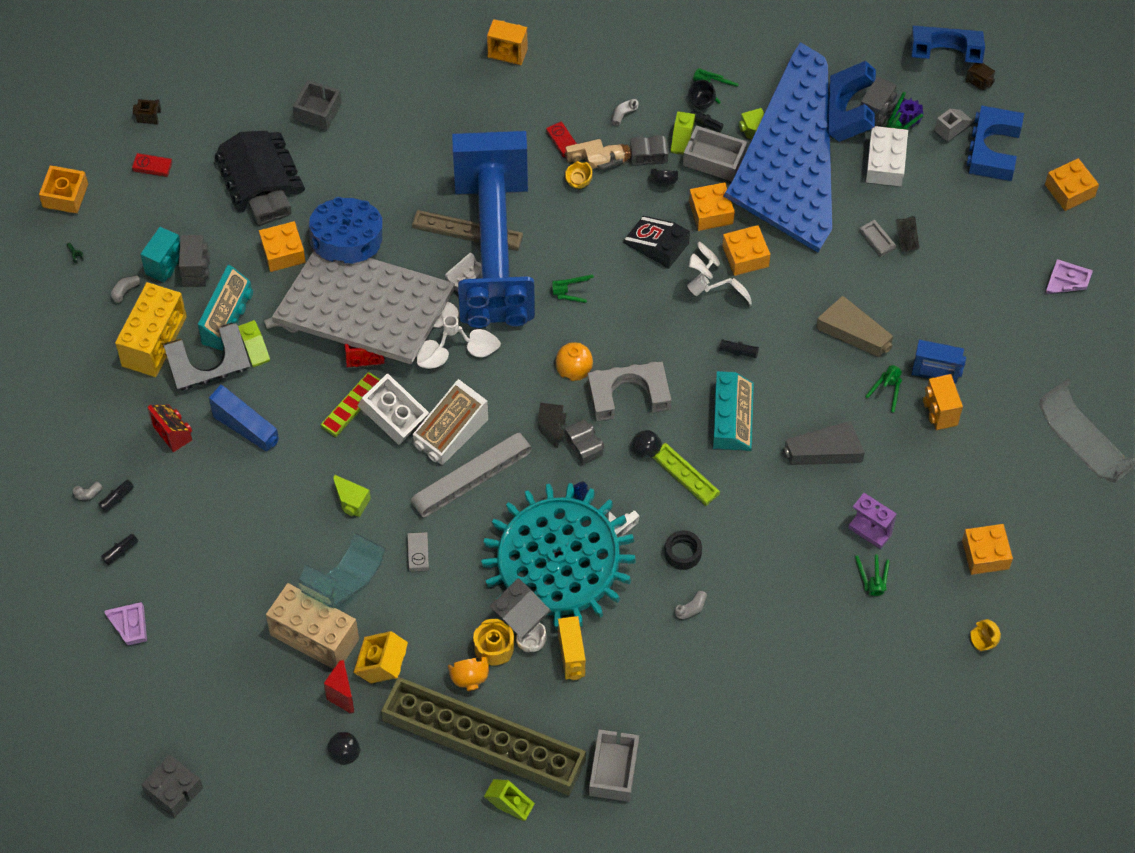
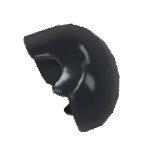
(702, 94)
(664, 178)
(646, 443)
(344, 747)

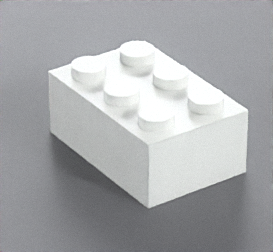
(886, 156)
(393, 409)

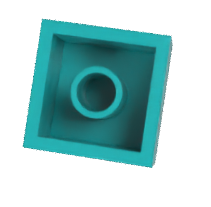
(161, 254)

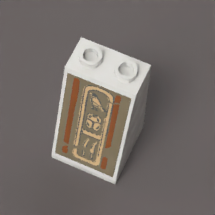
(451, 423)

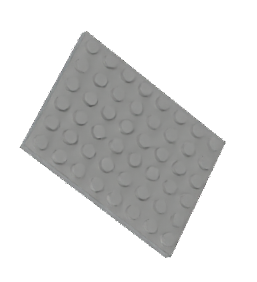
(365, 305)

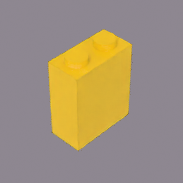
(571, 648)

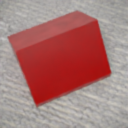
(338, 688)

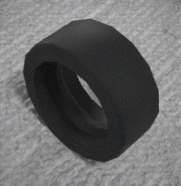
(686, 536)

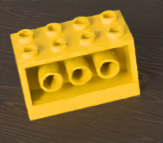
(151, 323)

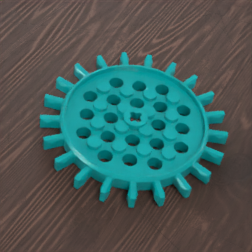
(575, 513)

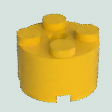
(494, 641)

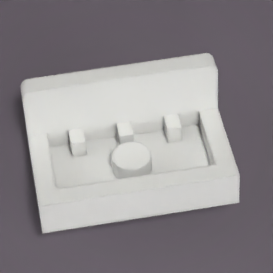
(466, 269)

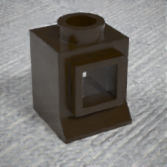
(980, 76)
(147, 111)

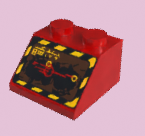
(170, 426)

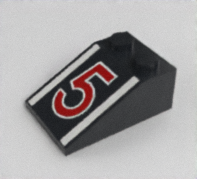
(658, 239)

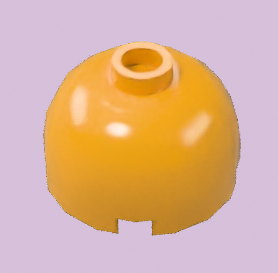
(574, 361)
(469, 673)

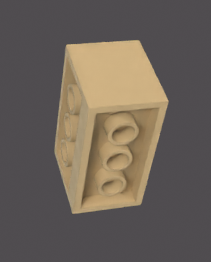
(312, 627)

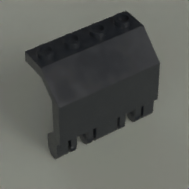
(256, 164)

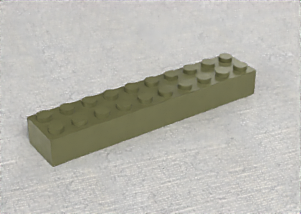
(484, 736)

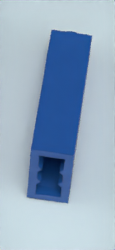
(242, 419)

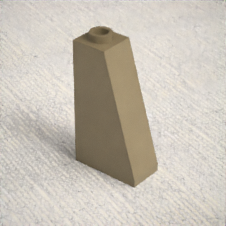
(854, 327)

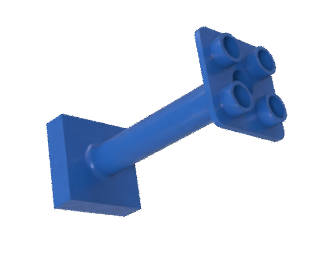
(490, 167)

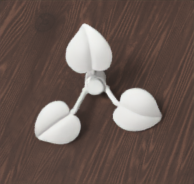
(701, 283)
(434, 355)

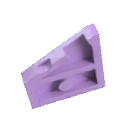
(1068, 278)
(129, 622)

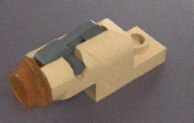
(597, 155)

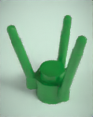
(701, 74)
(894, 122)
(560, 287)
(891, 377)
(876, 585)

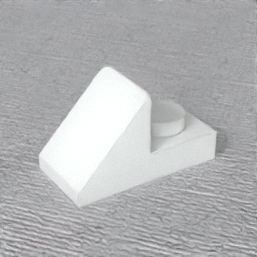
(632, 520)

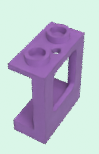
(873, 523)

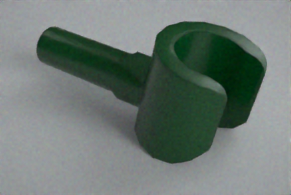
(75, 253)

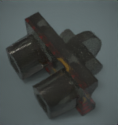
(907, 234)

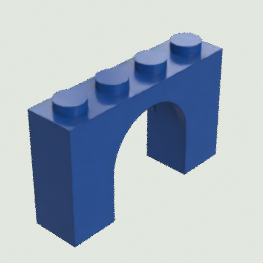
(969, 42)
(842, 87)
(985, 161)

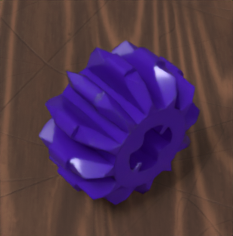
(909, 110)

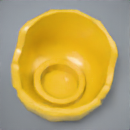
(579, 175)
(985, 635)

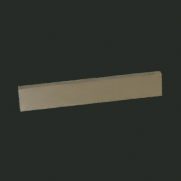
(458, 228)

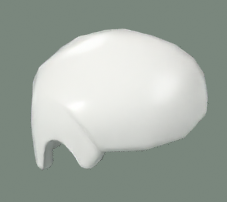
(534, 640)

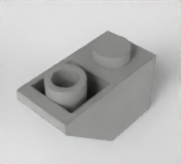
(952, 123)

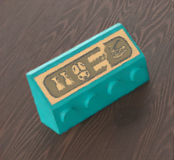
(224, 306)
(733, 412)

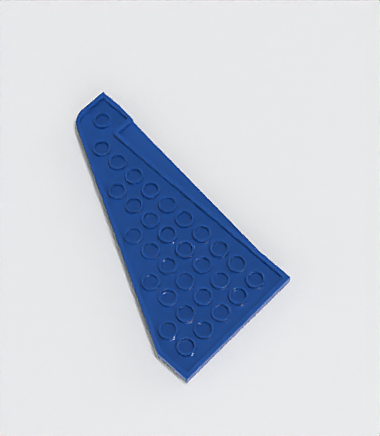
(788, 160)

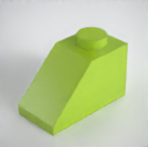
(750, 122)
(682, 132)
(254, 343)
(351, 496)
(509, 799)

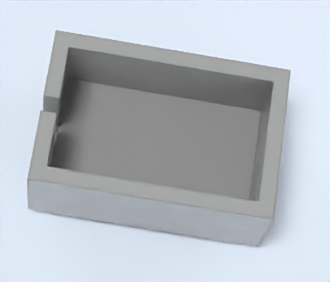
(714, 153)
(614, 766)

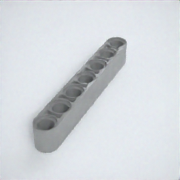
(471, 474)

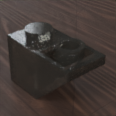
(550, 422)

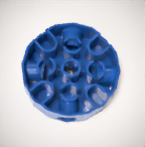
(345, 230)

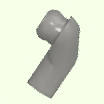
(87, 494)

